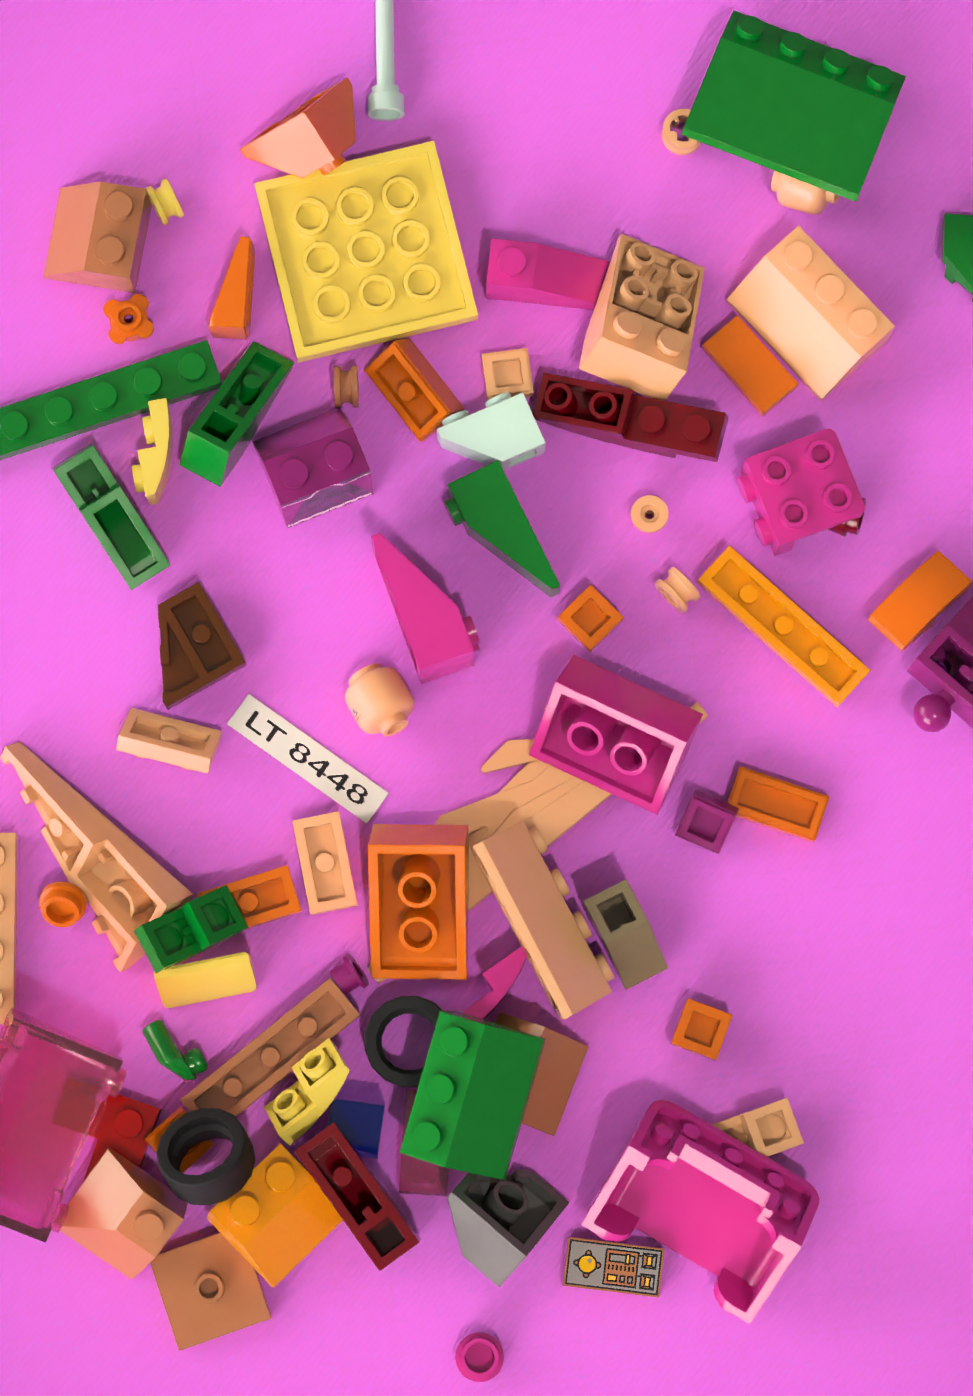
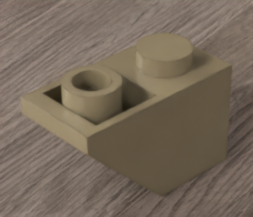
(625, 934)

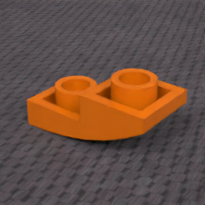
(919, 600)

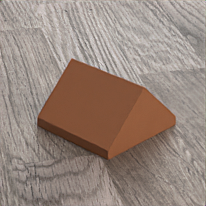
(554, 1076)

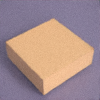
(507, 373)

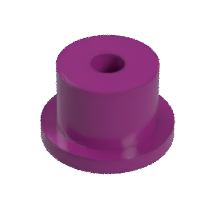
(349, 975)

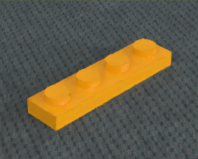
(783, 626)

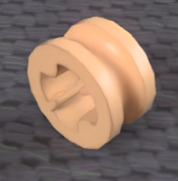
(670, 137)
(677, 590)

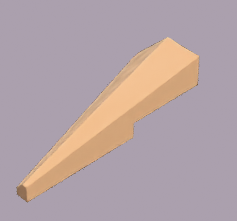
(96, 856)

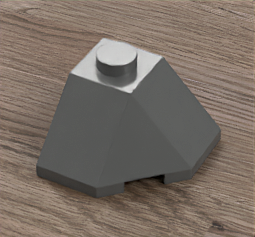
(502, 1219)

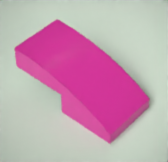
(500, 980)

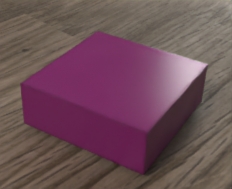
(706, 821)

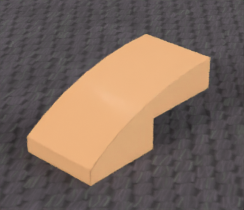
(765, 1129)

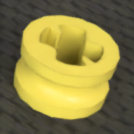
(164, 202)

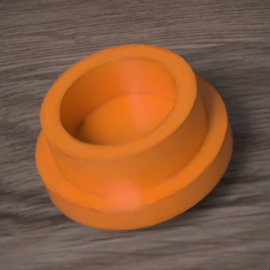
(62, 904)

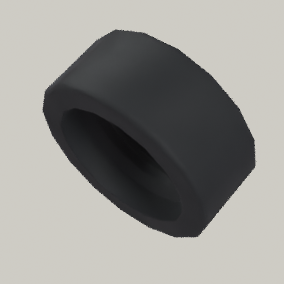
(375, 1030)
(190, 1131)

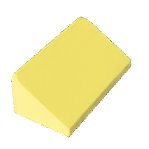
(206, 980)

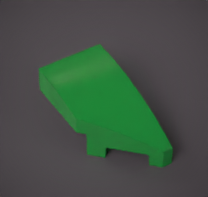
(958, 249)

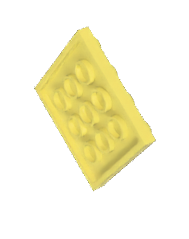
(366, 252)

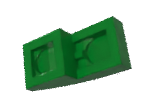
(191, 929)

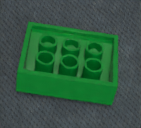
(793, 105)

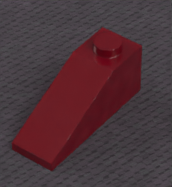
(358, 1196)

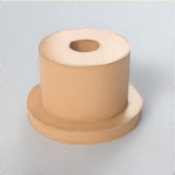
(649, 505)

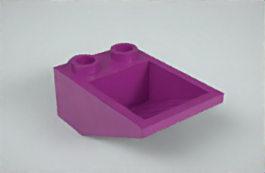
(951, 689)

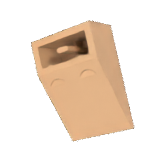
(643, 319)

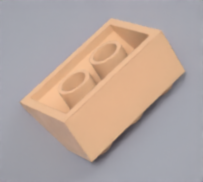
(810, 313)

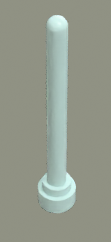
(385, 101)

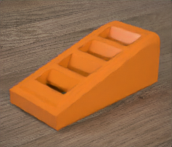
(234, 303)

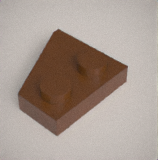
(193, 646)

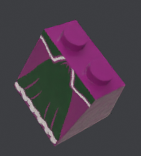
(315, 467)

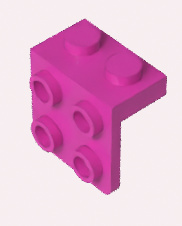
(800, 489)

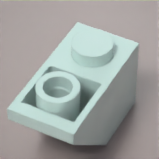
(498, 432)

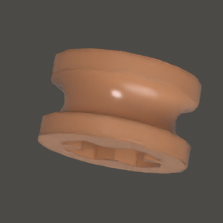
(346, 386)

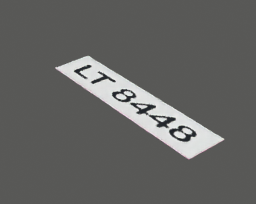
(307, 758)

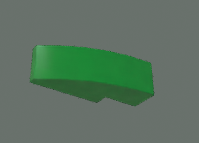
(111, 516)

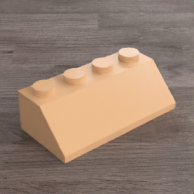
(542, 920)

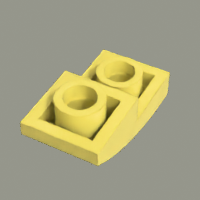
(155, 462)
(319, 1081)

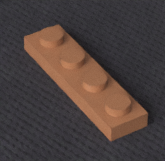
(274, 1052)

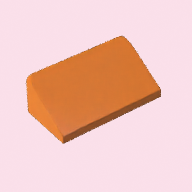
(413, 388)

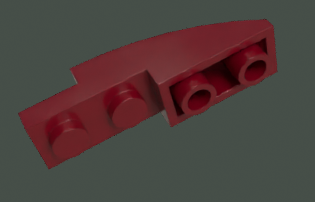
(629, 419)

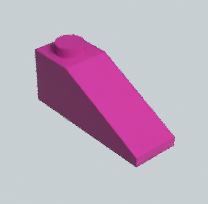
(543, 275)

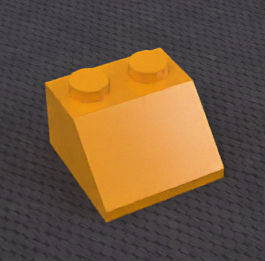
(276, 1216)

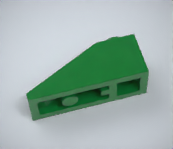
(234, 414)
(497, 522)

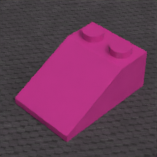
(428, 618)

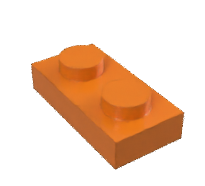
(264, 896)

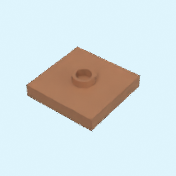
(208, 1290)

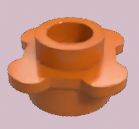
(123, 331)

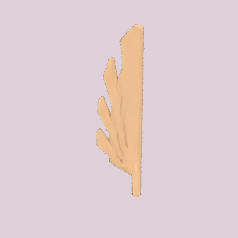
(535, 795)

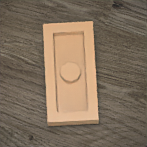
(169, 740)
(325, 863)

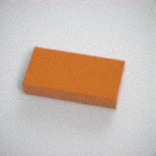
(750, 365)
(778, 804)

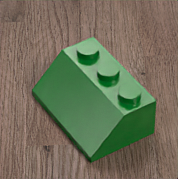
(472, 1095)

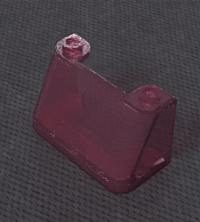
(46, 1108)

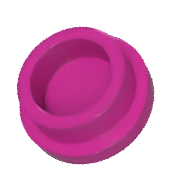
(479, 1357)

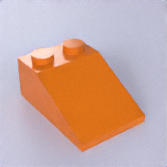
(418, 901)

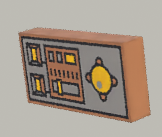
(613, 1267)

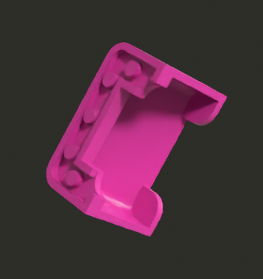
(707, 1203)

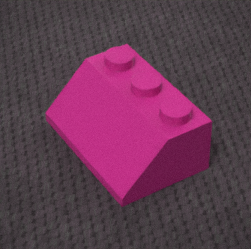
(615, 734)

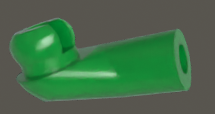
(169, 1055)

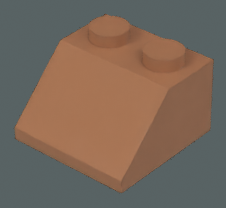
(99, 235)

